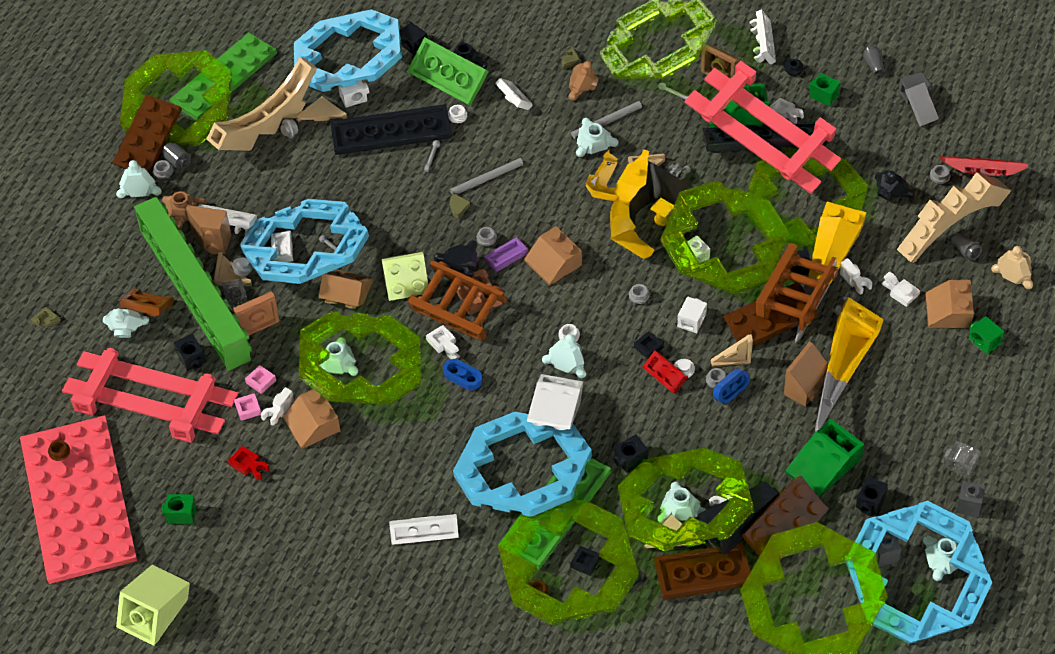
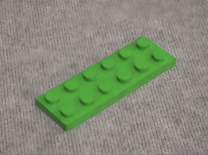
(242, 59)
(545, 541)

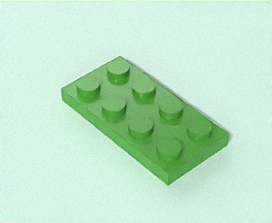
(447, 71)

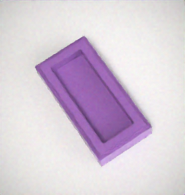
(506, 254)

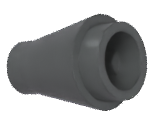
(874, 60)
(969, 248)

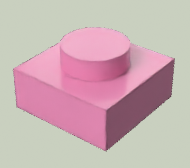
(260, 379)
(247, 406)

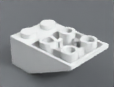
(555, 402)

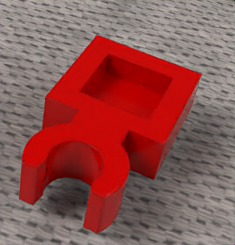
(247, 461)

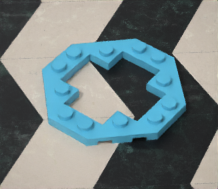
(388, 41)
(343, 223)
(507, 497)
(965, 557)

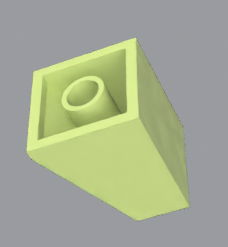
(151, 604)

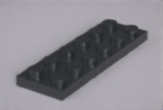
(390, 129)
(718, 140)

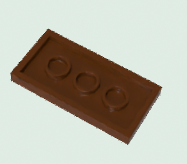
(147, 133)
(746, 322)
(791, 509)
(701, 571)

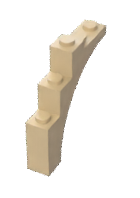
(266, 118)
(959, 202)

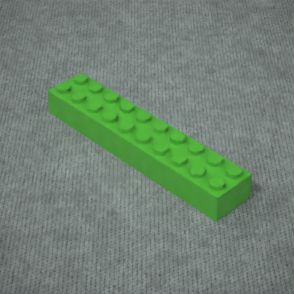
(193, 283)

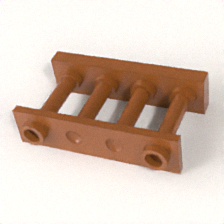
(783, 273)
(457, 320)

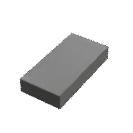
(922, 104)

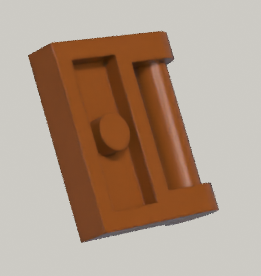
(146, 302)

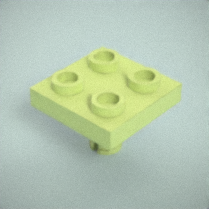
(405, 275)

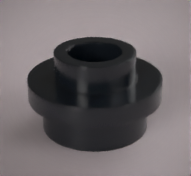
(793, 67)

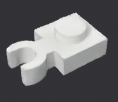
(787, 110)

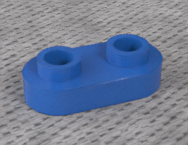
(464, 374)
(731, 386)

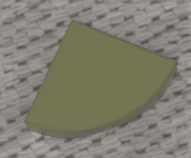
(570, 59)
(458, 205)
(45, 317)

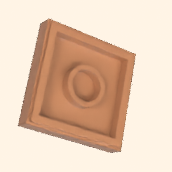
(258, 313)

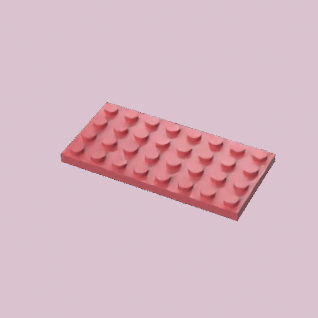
(78, 501)

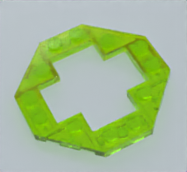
(179, 64)
(644, 67)
(843, 173)
(712, 270)
(359, 390)
(692, 530)
(838, 551)
(579, 602)

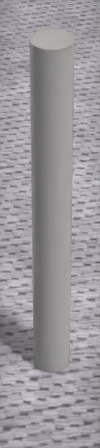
(613, 116)
(486, 177)

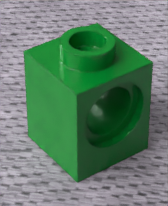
(824, 89)
(986, 334)
(187, 507)

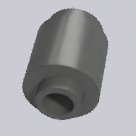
(176, 156)

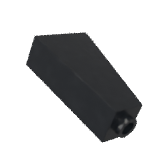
(761, 496)

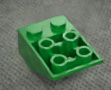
(741, 114)
(826, 457)

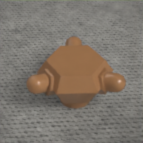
(582, 80)
(177, 206)

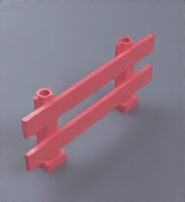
(808, 145)
(181, 419)

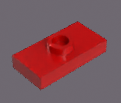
(665, 371)

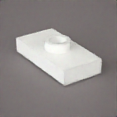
(513, 94)
(283, 243)

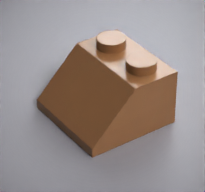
(720, 59)
(210, 228)
(554, 256)
(345, 288)
(950, 305)
(805, 375)
(311, 419)

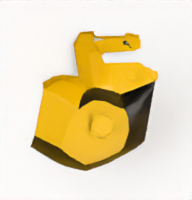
(634, 190)

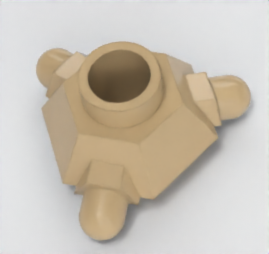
(1015, 267)

